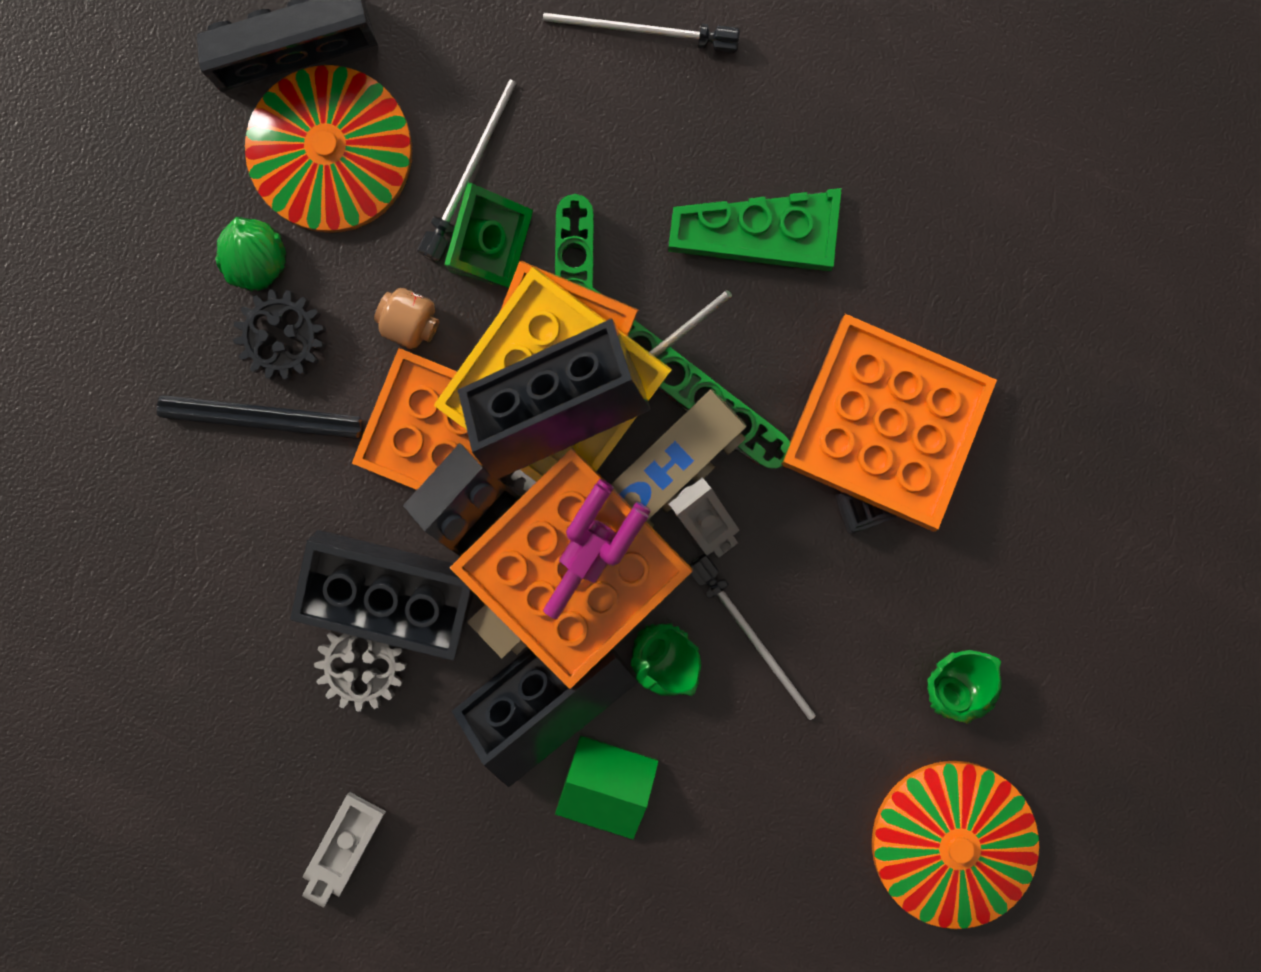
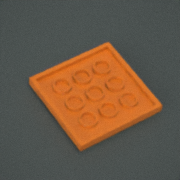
(889, 423)
(519, 568)

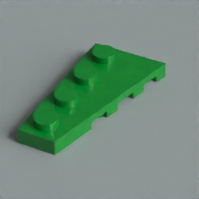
(769, 231)

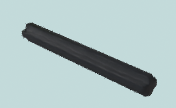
(259, 417)

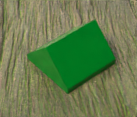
(488, 237)
(607, 787)

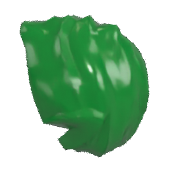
(250, 254)
(666, 660)
(965, 685)

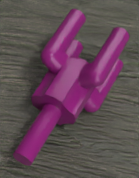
(593, 545)

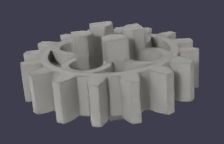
(343, 682)

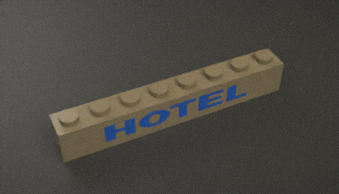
(653, 481)

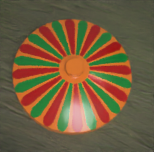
(328, 149)
(955, 844)

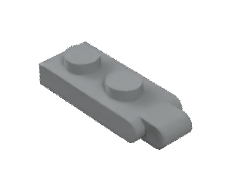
(705, 518)
(341, 849)

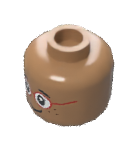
(406, 318)

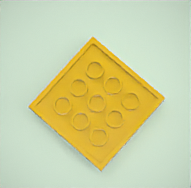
(531, 321)

